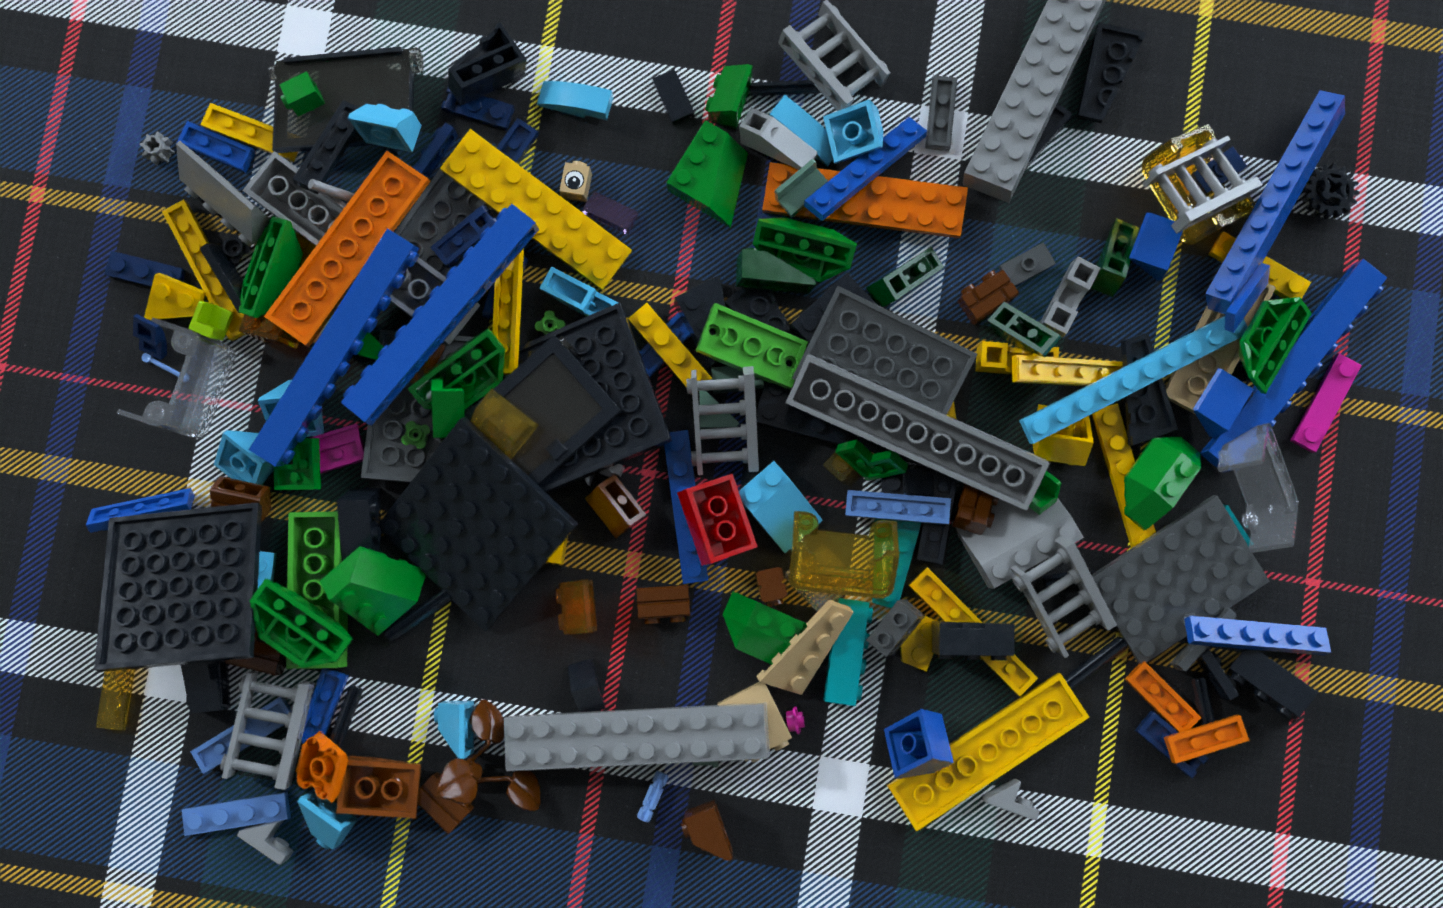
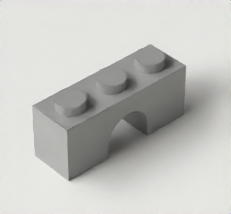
(1068, 296)

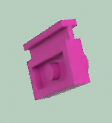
(340, 448)

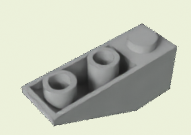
(774, 139)

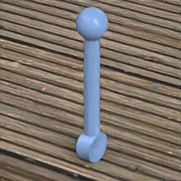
(150, 359)

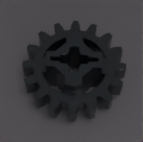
(1341, 188)

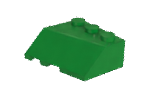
(710, 173)
(374, 588)

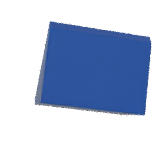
(1155, 245)
(1221, 402)

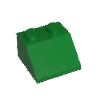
(730, 95)

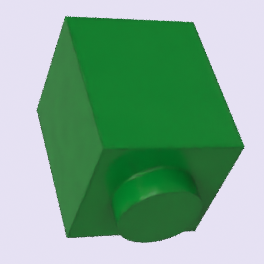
(301, 94)

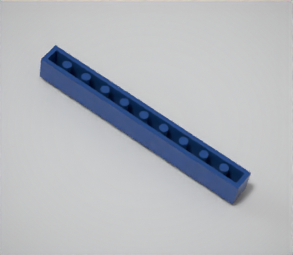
(1277, 199)
(440, 314)
(1315, 341)
(334, 349)

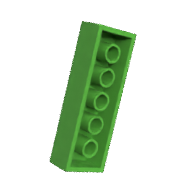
(313, 554)

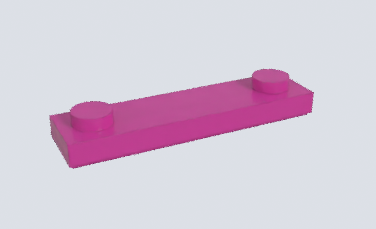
(1325, 403)

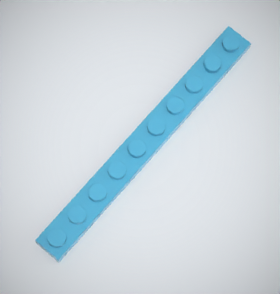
(1129, 379)

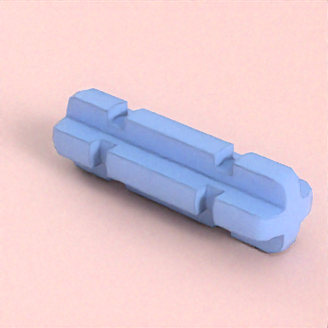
(652, 796)

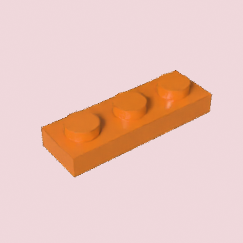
(1162, 697)
(1206, 739)

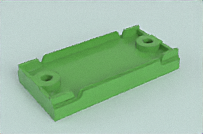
(748, 342)

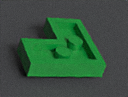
(871, 465)
(305, 470)

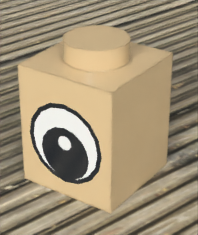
(576, 181)

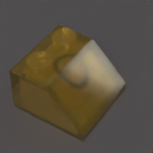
(503, 423)

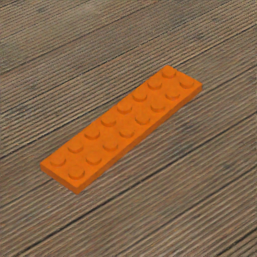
(885, 204)
(346, 246)

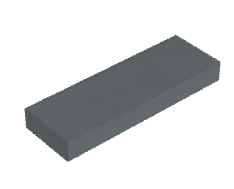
(941, 113)
(1191, 653)

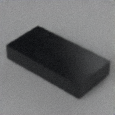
(673, 96)

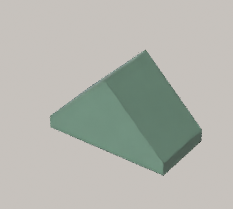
(716, 420)

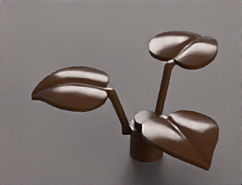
(461, 778)

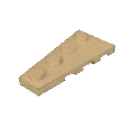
(807, 650)

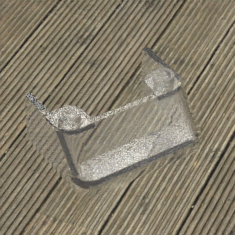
(197, 387)
(1265, 487)

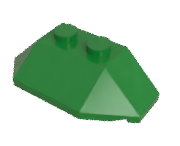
(805, 246)
(271, 267)
(1271, 338)
(472, 367)
(1159, 479)
(297, 626)
(759, 628)

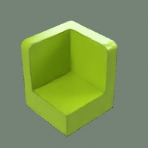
(211, 320)

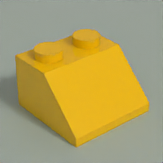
(1068, 445)

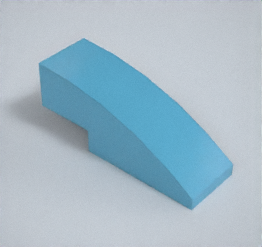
(576, 99)
(805, 127)
(574, 293)

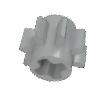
(157, 148)

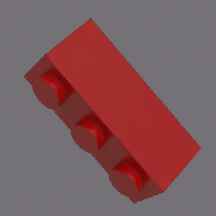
(717, 519)

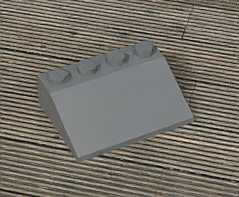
(220, 196)
(1017, 539)

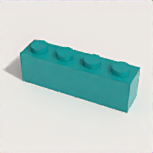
(846, 656)

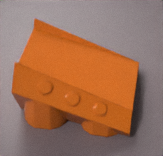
(321, 766)

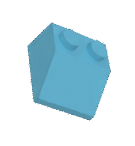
(386, 126)

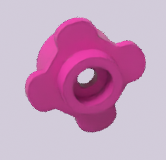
(795, 720)

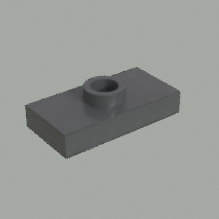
(1028, 264)

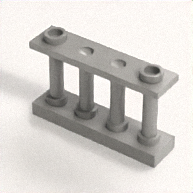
(823, 77)
(1205, 205)
(745, 407)
(1088, 595)
(288, 746)

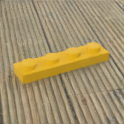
(241, 129)
(1287, 282)
(666, 344)

